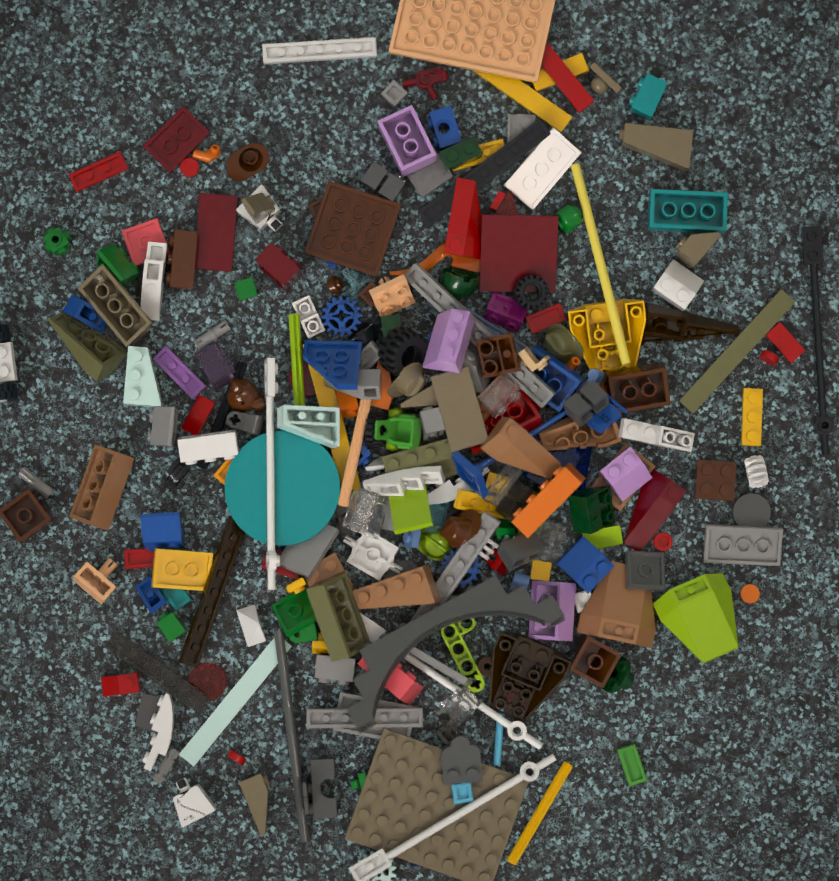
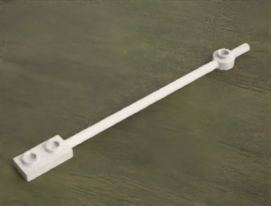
(271, 389)
(375, 631)
(380, 861)

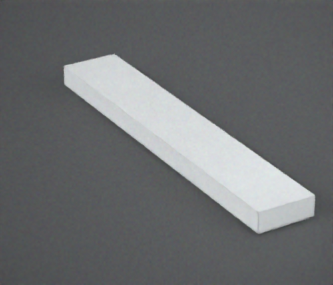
(319, 50)

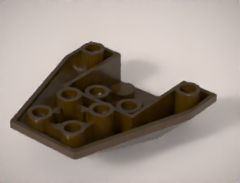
(528, 670)

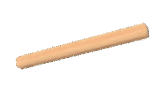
(354, 453)

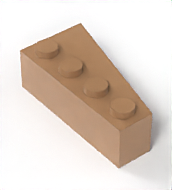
(405, 589)

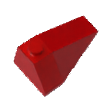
(465, 221)

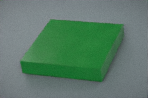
(294, 612)

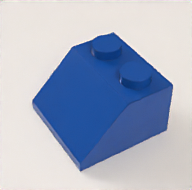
(162, 531)
(585, 564)

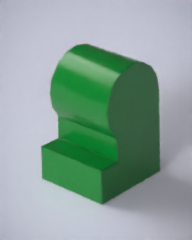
(307, 634)

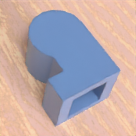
(519, 579)

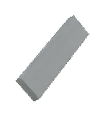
(441, 666)

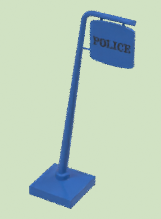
(472, 474)

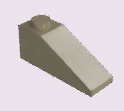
(258, 206)
(257, 795)

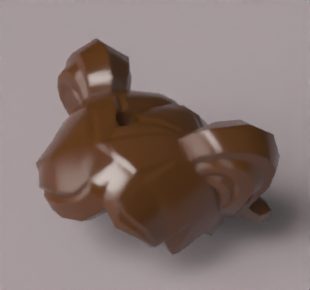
(244, 391)

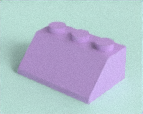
(449, 341)
(565, 597)

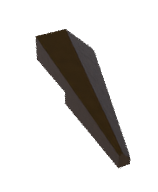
(671, 324)

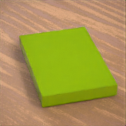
(410, 511)

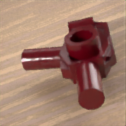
(426, 79)

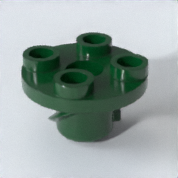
(620, 677)

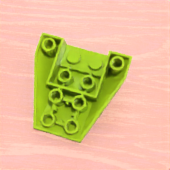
(701, 615)

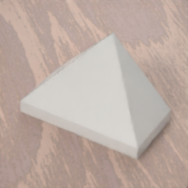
(251, 625)

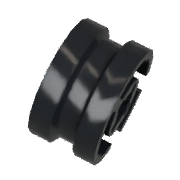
(175, 473)

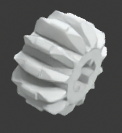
(756, 471)

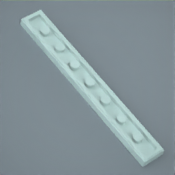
(232, 704)

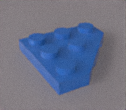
(335, 361)

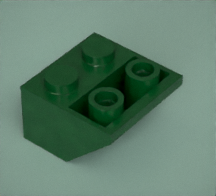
(591, 509)

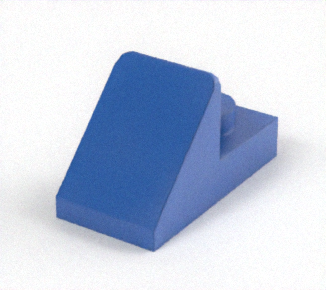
(151, 596)

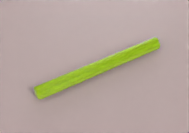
(296, 359)

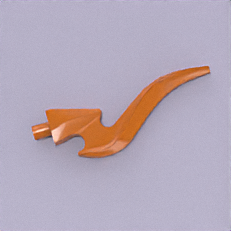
(436, 256)

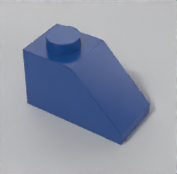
(84, 312)

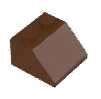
(594, 661)

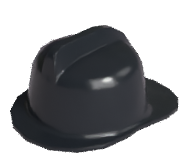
(366, 332)

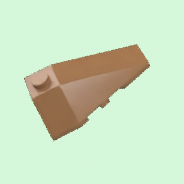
(569, 435)
(517, 448)

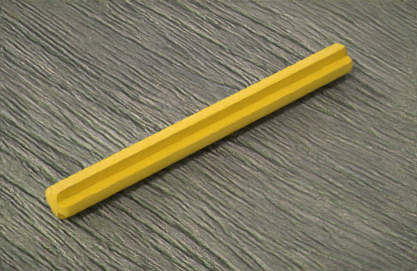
(539, 813)

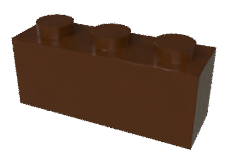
(181, 260)

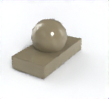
(601, 83)

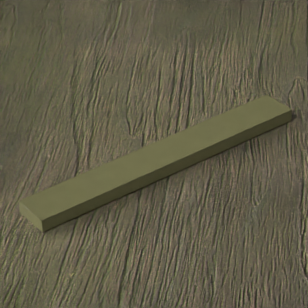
(736, 351)

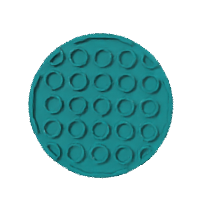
(304, 488)

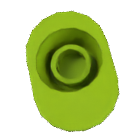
(434, 545)

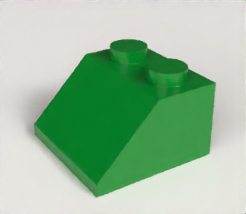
(117, 263)

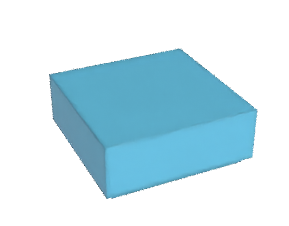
(462, 792)

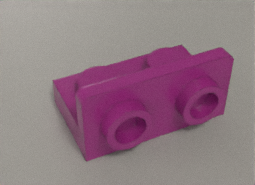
(505, 312)

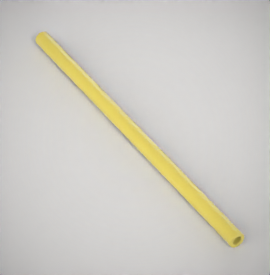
(600, 264)

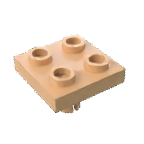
(392, 295)

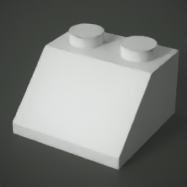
(677, 285)

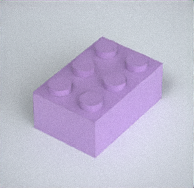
(407, 141)

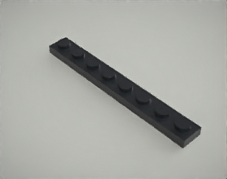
(488, 169)

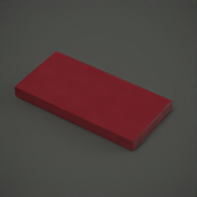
(216, 232)

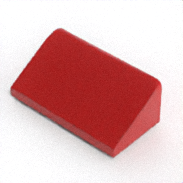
(198, 415)

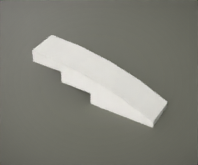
(406, 479)

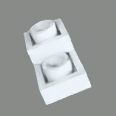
(308, 316)

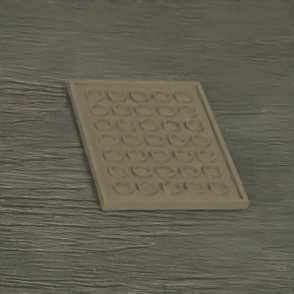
(408, 796)

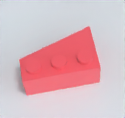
(400, 683)

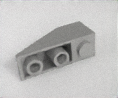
(368, 385)

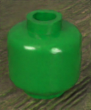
(569, 218)

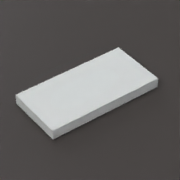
(542, 169)

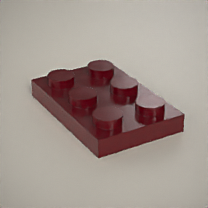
(176, 139)

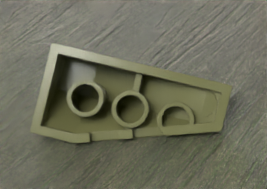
(92, 351)

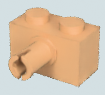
(96, 581)

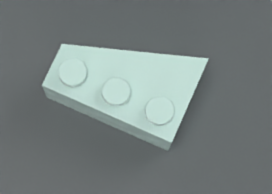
(141, 380)
(312, 423)

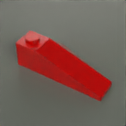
(521, 412)

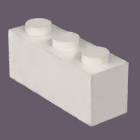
(208, 446)

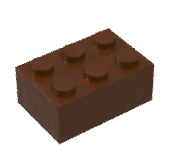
(639, 387)

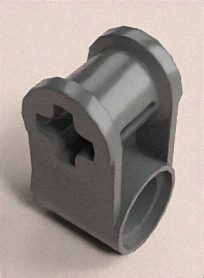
(249, 422)

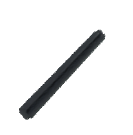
(224, 408)

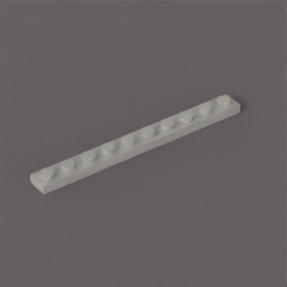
(444, 301)

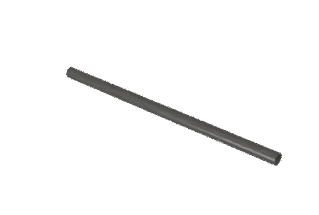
(291, 734)

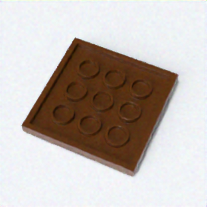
(352, 229)

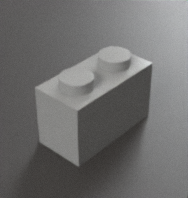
(431, 424)
(337, 670)

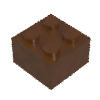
(714, 480)
(26, 515)

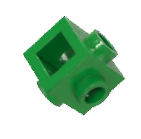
(62, 245)

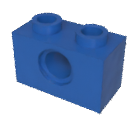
(444, 117)

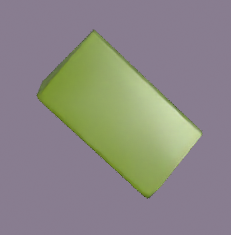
(605, 537)

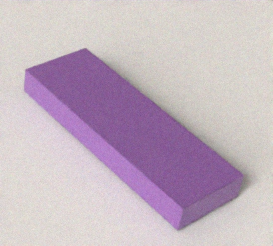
(179, 372)

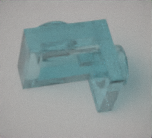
(351, 276)

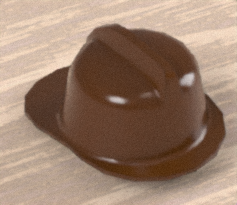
(247, 161)
(461, 527)

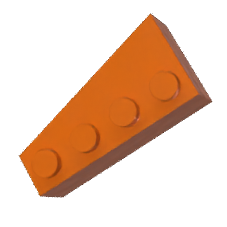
(548, 500)

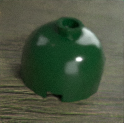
(459, 283)

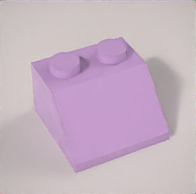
(625, 474)

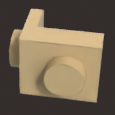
(528, 359)

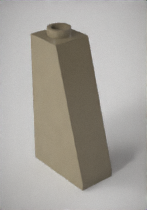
(660, 143)

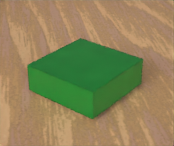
(246, 289)

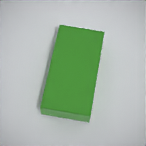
(631, 765)

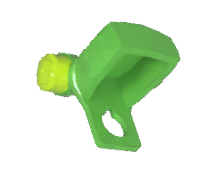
(402, 430)

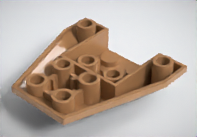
(618, 611)

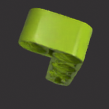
(465, 655)

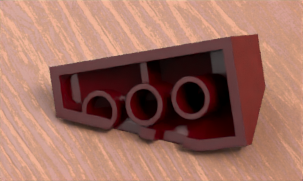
(653, 506)

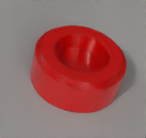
(189, 167)
(769, 357)
(662, 541)
(236, 757)

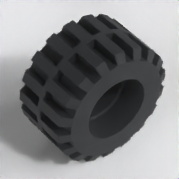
(396, 343)

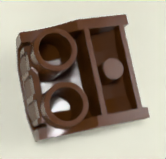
(498, 355)

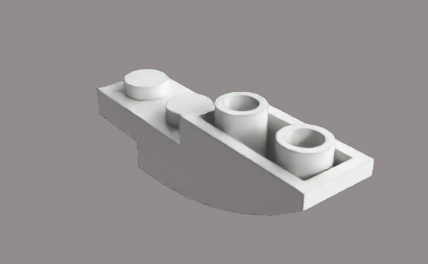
(153, 279)
(656, 435)
(447, 492)
(164, 725)

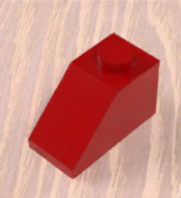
(121, 684)

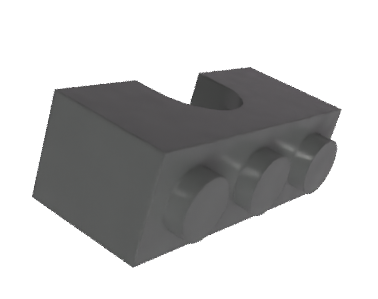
(322, 805)

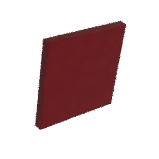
(517, 248)

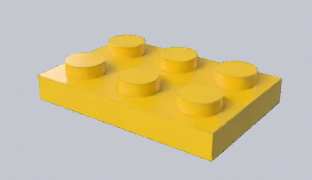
(181, 569)

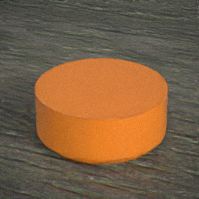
(749, 593)

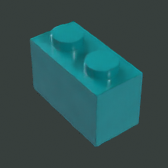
(648, 97)

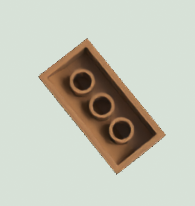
(101, 487)

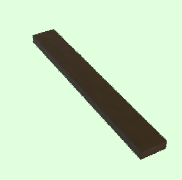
(212, 594)

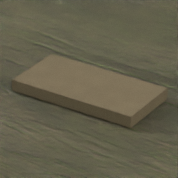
(459, 409)

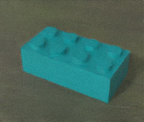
(687, 211)

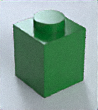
(171, 626)

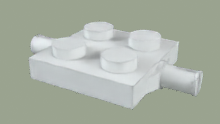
(373, 555)

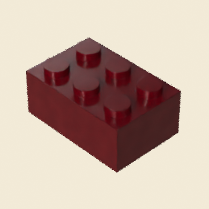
(279, 267)

